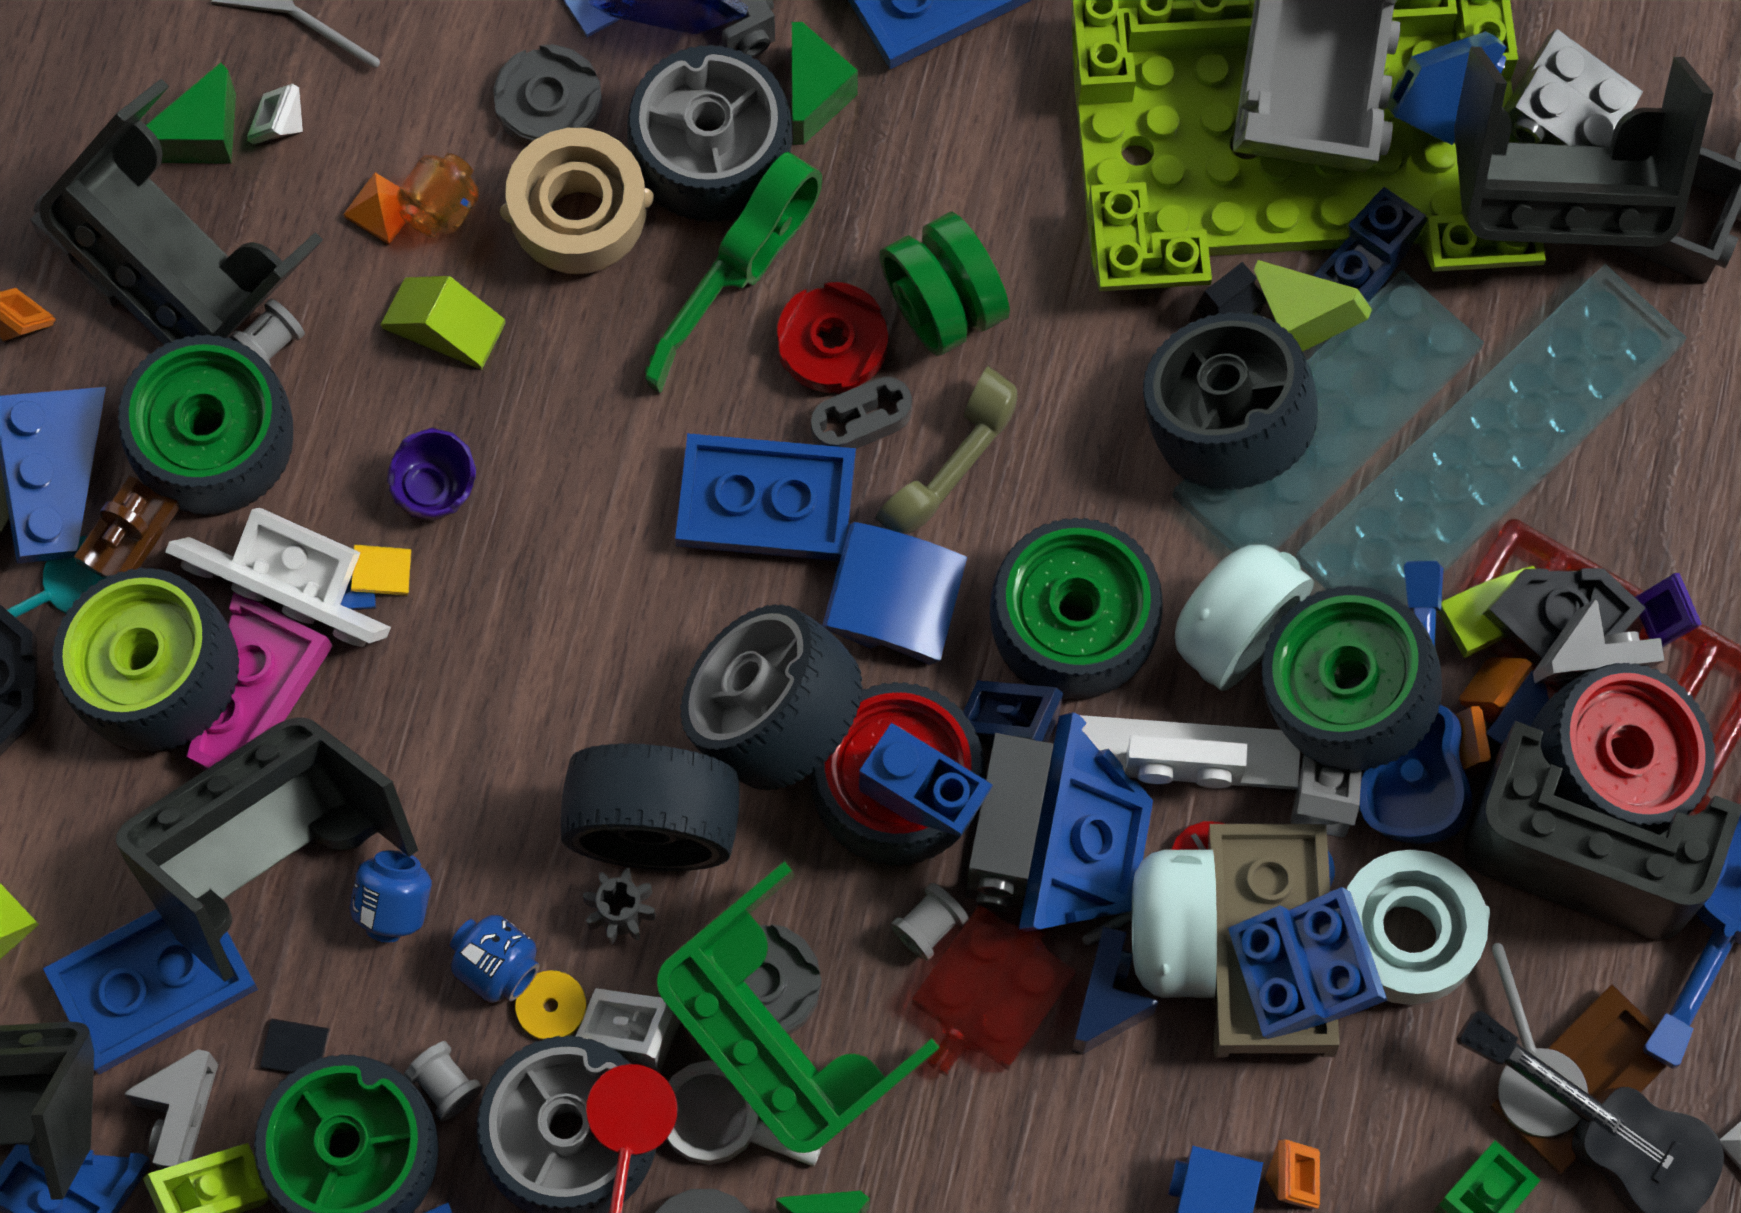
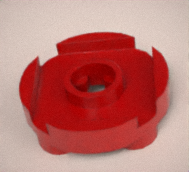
(822, 310)

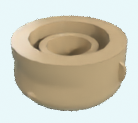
(571, 163)

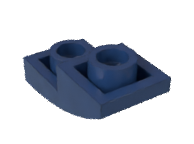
(1376, 244)

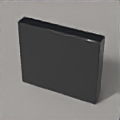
(293, 1045)

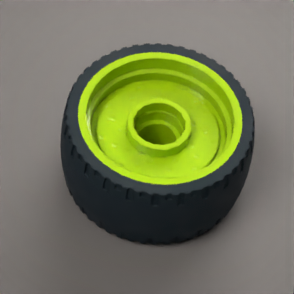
(146, 660)

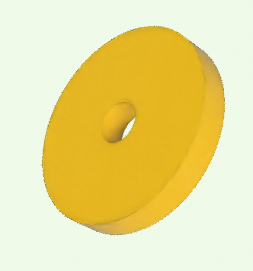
(562, 1021)

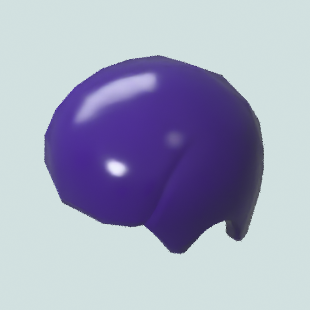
(431, 474)

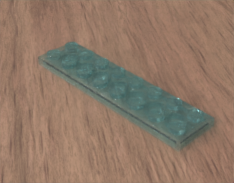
(1497, 439)

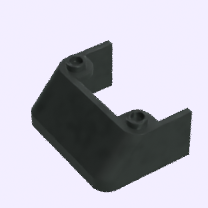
(1579, 193)
(147, 246)
(248, 817)
(48, 1096)

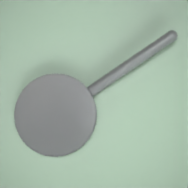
(1521, 1100)

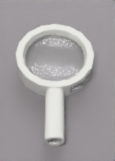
(716, 1120)

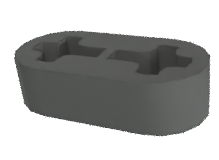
(856, 404)

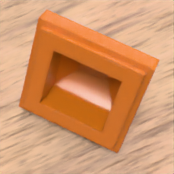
(377, 209)
(21, 315)
(1295, 1174)

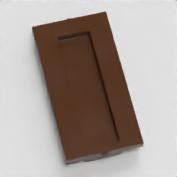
(1610, 1054)

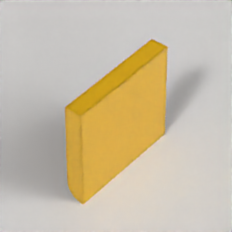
(382, 570)

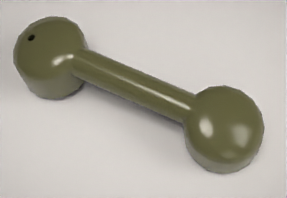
(990, 411)

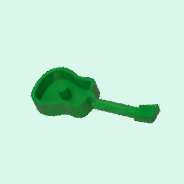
(749, 247)

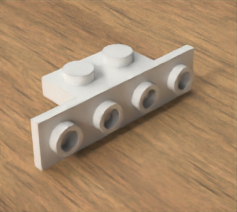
(289, 567)
(1197, 752)

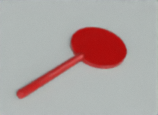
(630, 1114)

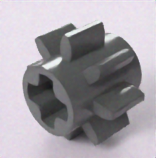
(608, 895)

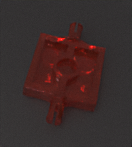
(991, 990)

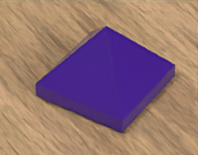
(1668, 610)

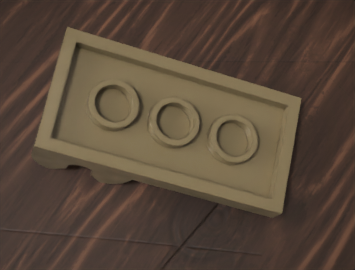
(1254, 873)

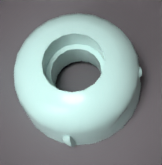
(1236, 610)
(1441, 894)
(1175, 923)

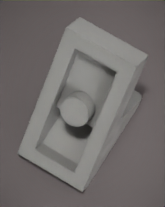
(1584, 648)
(1326, 797)
(183, 1094)

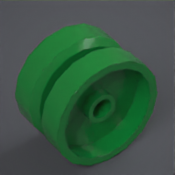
(944, 283)

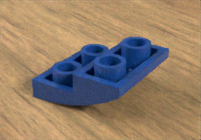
(894, 592)
(1307, 964)

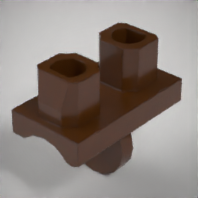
(126, 529)

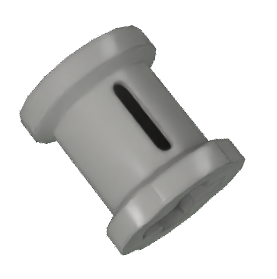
(270, 331)
(929, 921)
(443, 1081)

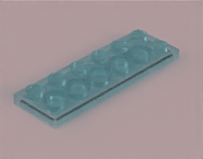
(1366, 391)

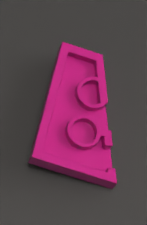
(274, 670)

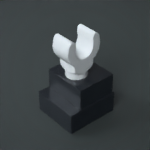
(1233, 293)

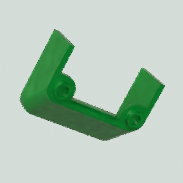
(710, 998)

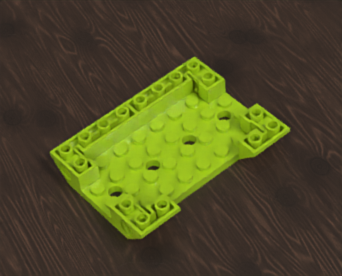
(1173, 84)

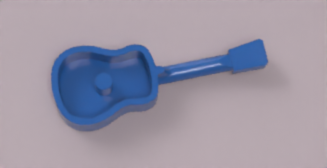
(1427, 790)
(1723, 916)

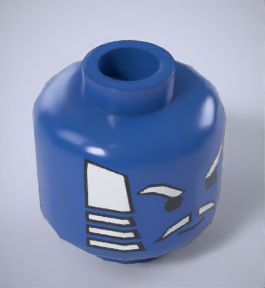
(390, 896)
(494, 958)

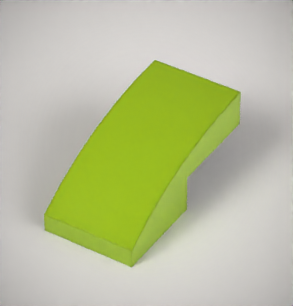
(1465, 619)

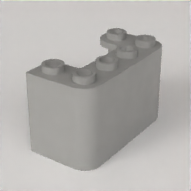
(1318, 82)

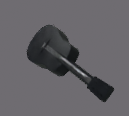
(1646, 1153)

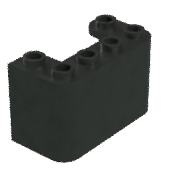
(1589, 858)

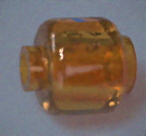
(437, 194)

